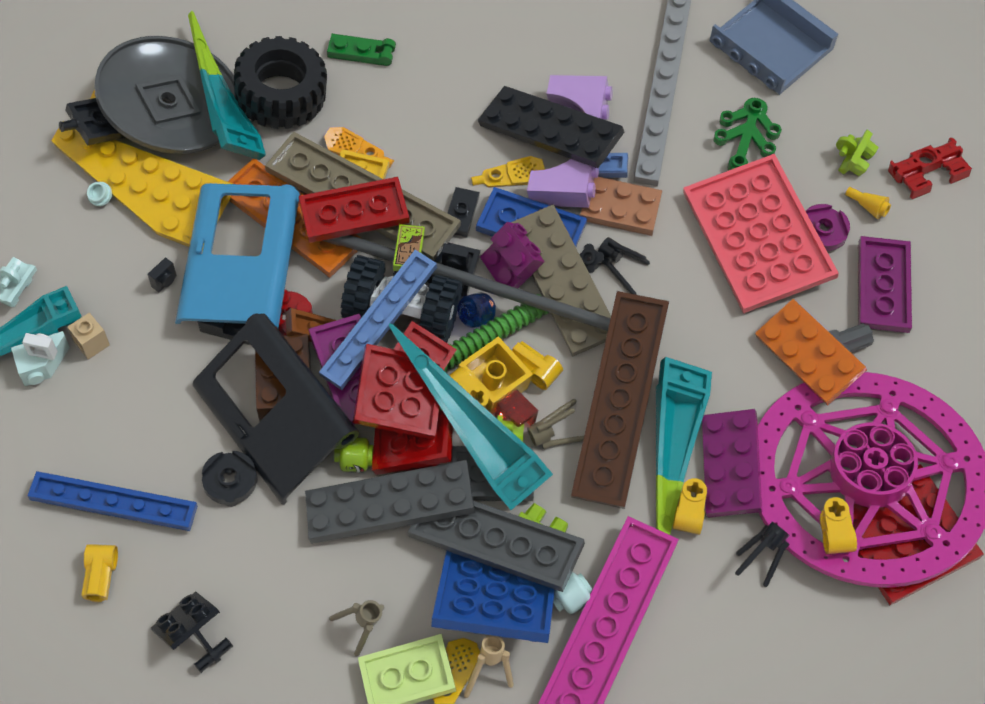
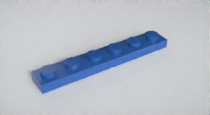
(112, 501)

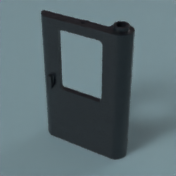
(297, 429)

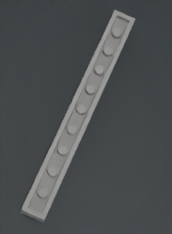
(662, 93)

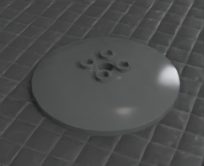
(140, 75)

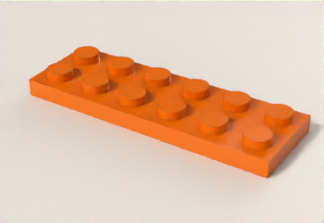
(321, 254)

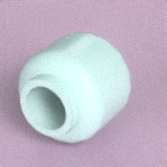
(574, 595)

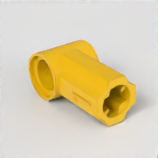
(544, 369)
(99, 564)

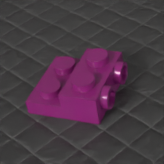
(512, 255)

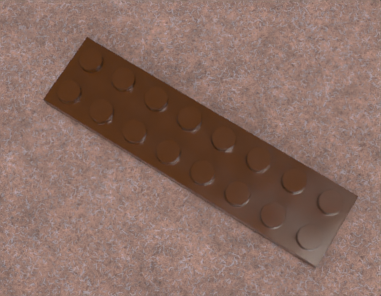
(620, 400)

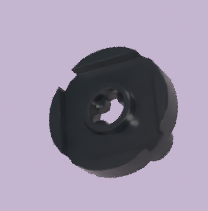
(228, 463)

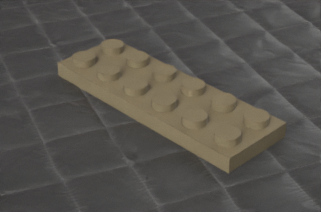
(565, 278)

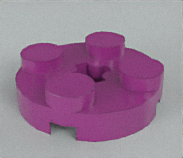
(836, 221)

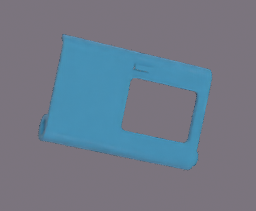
(231, 285)

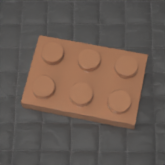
(623, 206)

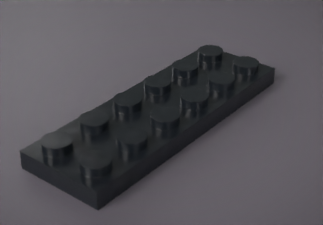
(551, 126)

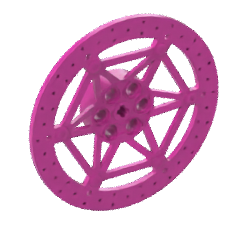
(875, 467)

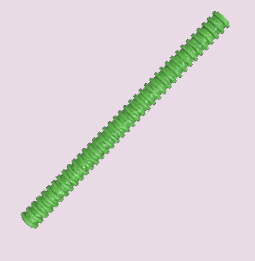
(500, 327)

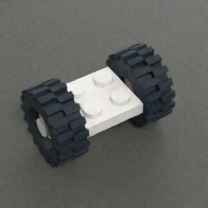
(432, 304)

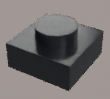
(455, 256)
(162, 275)

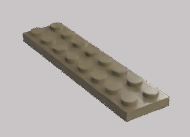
(318, 169)

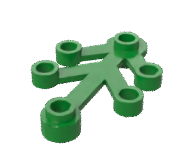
(748, 130)

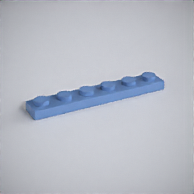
(376, 320)

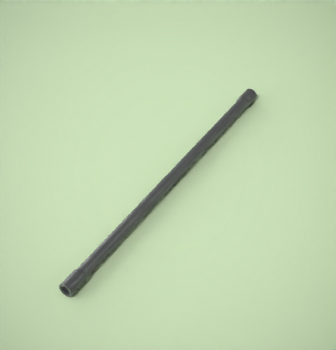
(483, 284)

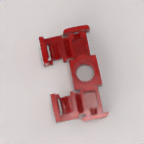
(914, 169)

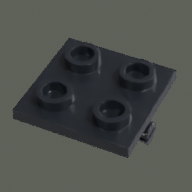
(185, 621)

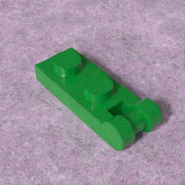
(361, 49)

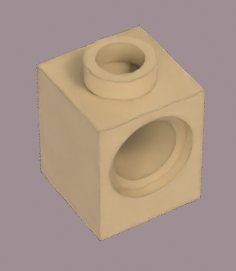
(88, 336)

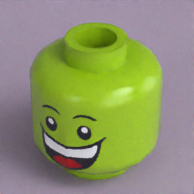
(355, 456)

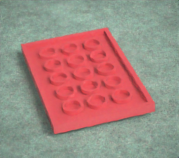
(760, 233)

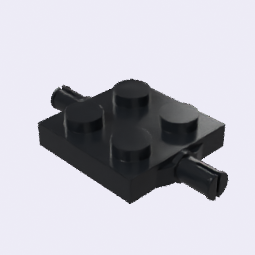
(89, 122)

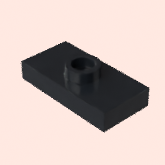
(463, 208)

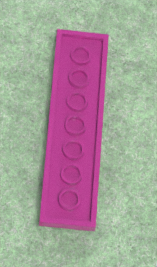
(611, 616)

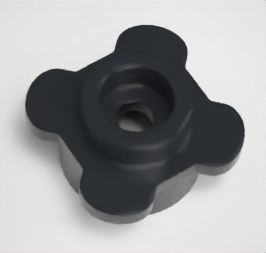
(596, 257)

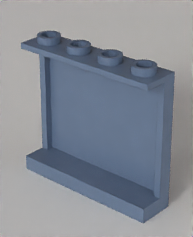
(775, 41)

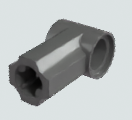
(855, 337)

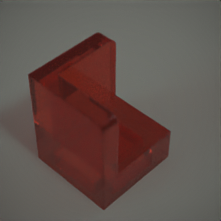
(517, 409)

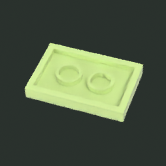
(407, 672)

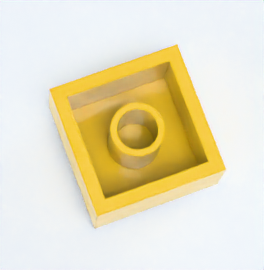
(497, 371)

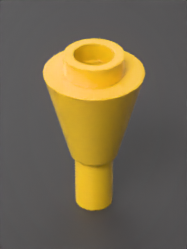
(874, 204)

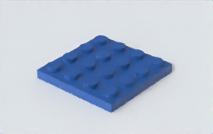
(491, 602)

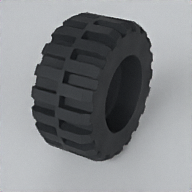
(284, 59)

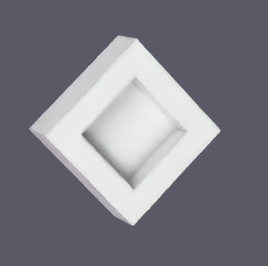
(40, 346)

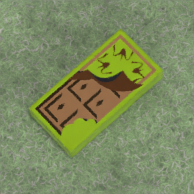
(408, 240)

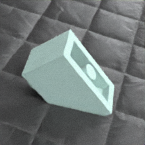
(35, 369)

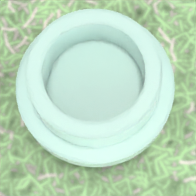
(99, 193)

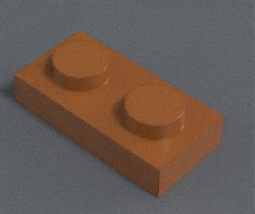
(300, 322)

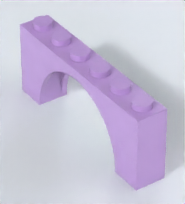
(572, 181)

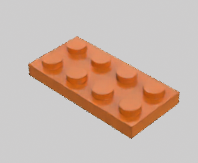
(810, 352)

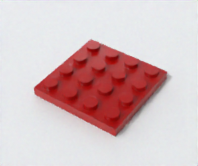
(887, 523)

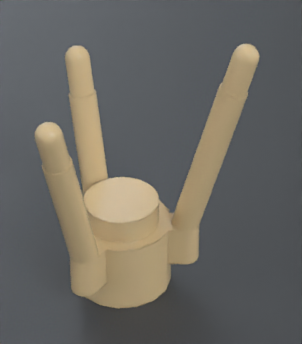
(491, 653)

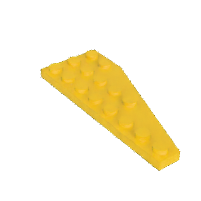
(147, 184)

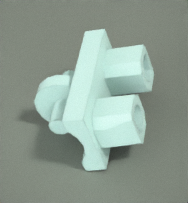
(14, 280)

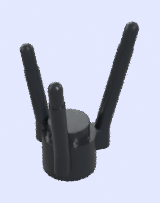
(614, 252)
(772, 537)

